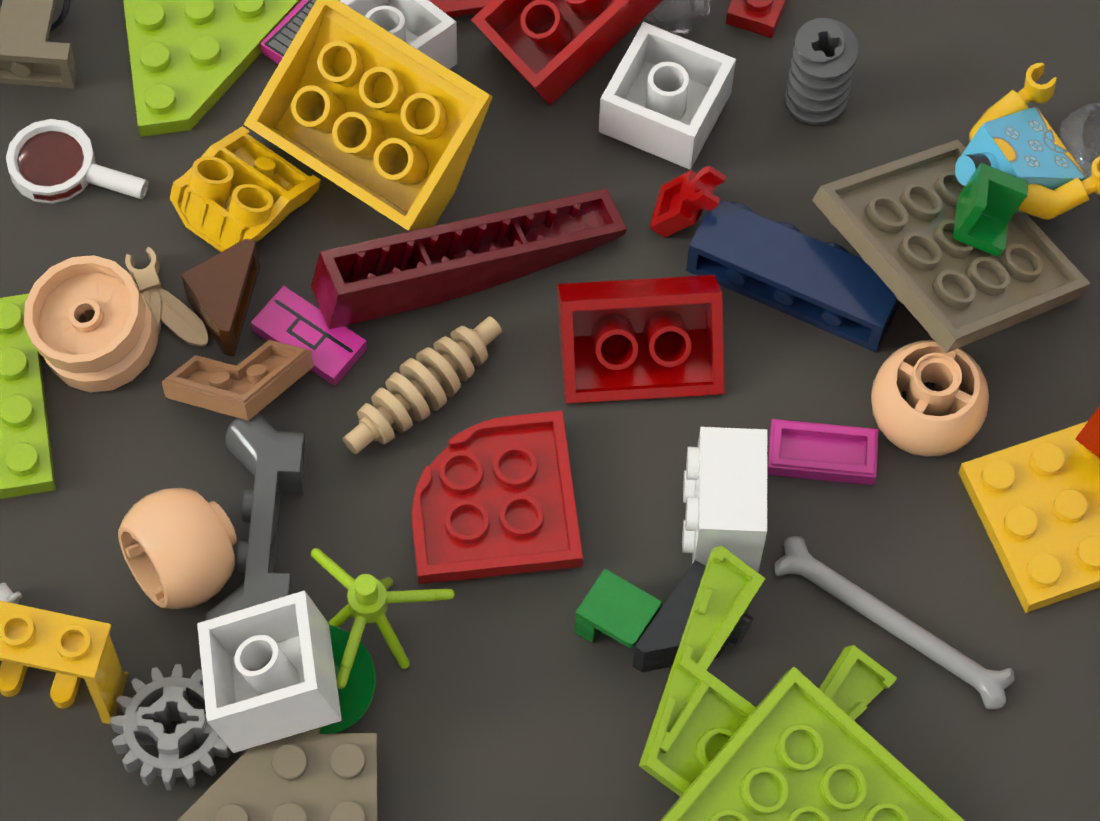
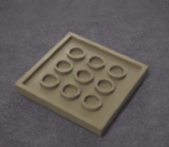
(904, 229)

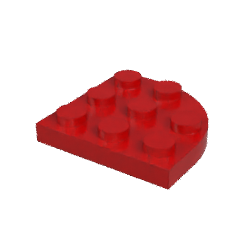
(498, 502)

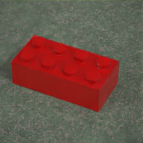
(558, 39)

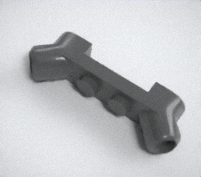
(279, 468)

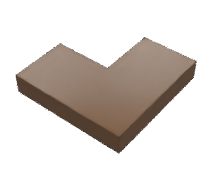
(242, 388)

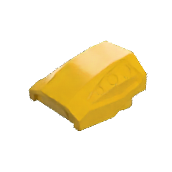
(239, 191)

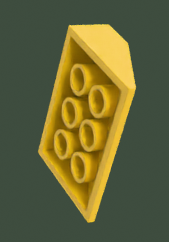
(372, 114)

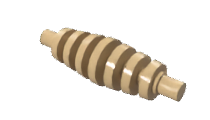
(422, 385)

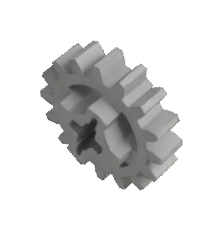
(150, 725)

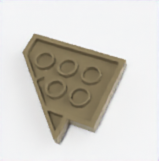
(297, 780)

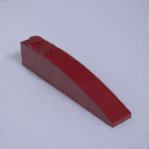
(458, 257)

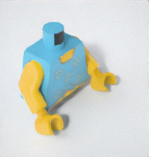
(1027, 147)

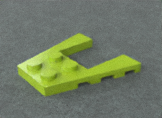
(700, 710)

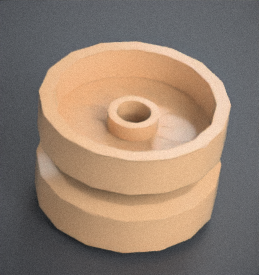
(91, 323)

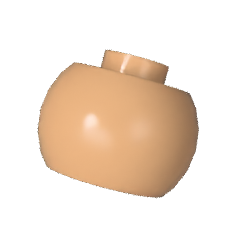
(922, 420)
(178, 547)

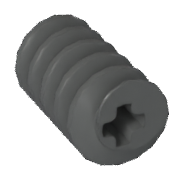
(821, 71)

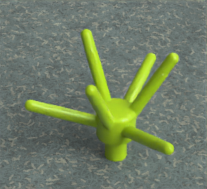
(369, 604)

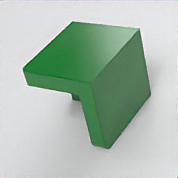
(987, 207)
(615, 610)

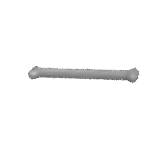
(987, 682)

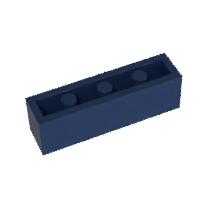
(793, 273)

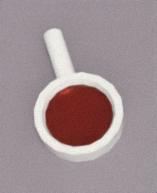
(56, 162)

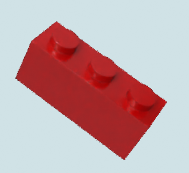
(641, 338)

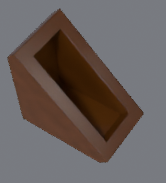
(223, 290)

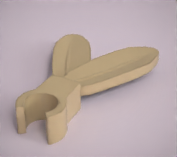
(165, 306)

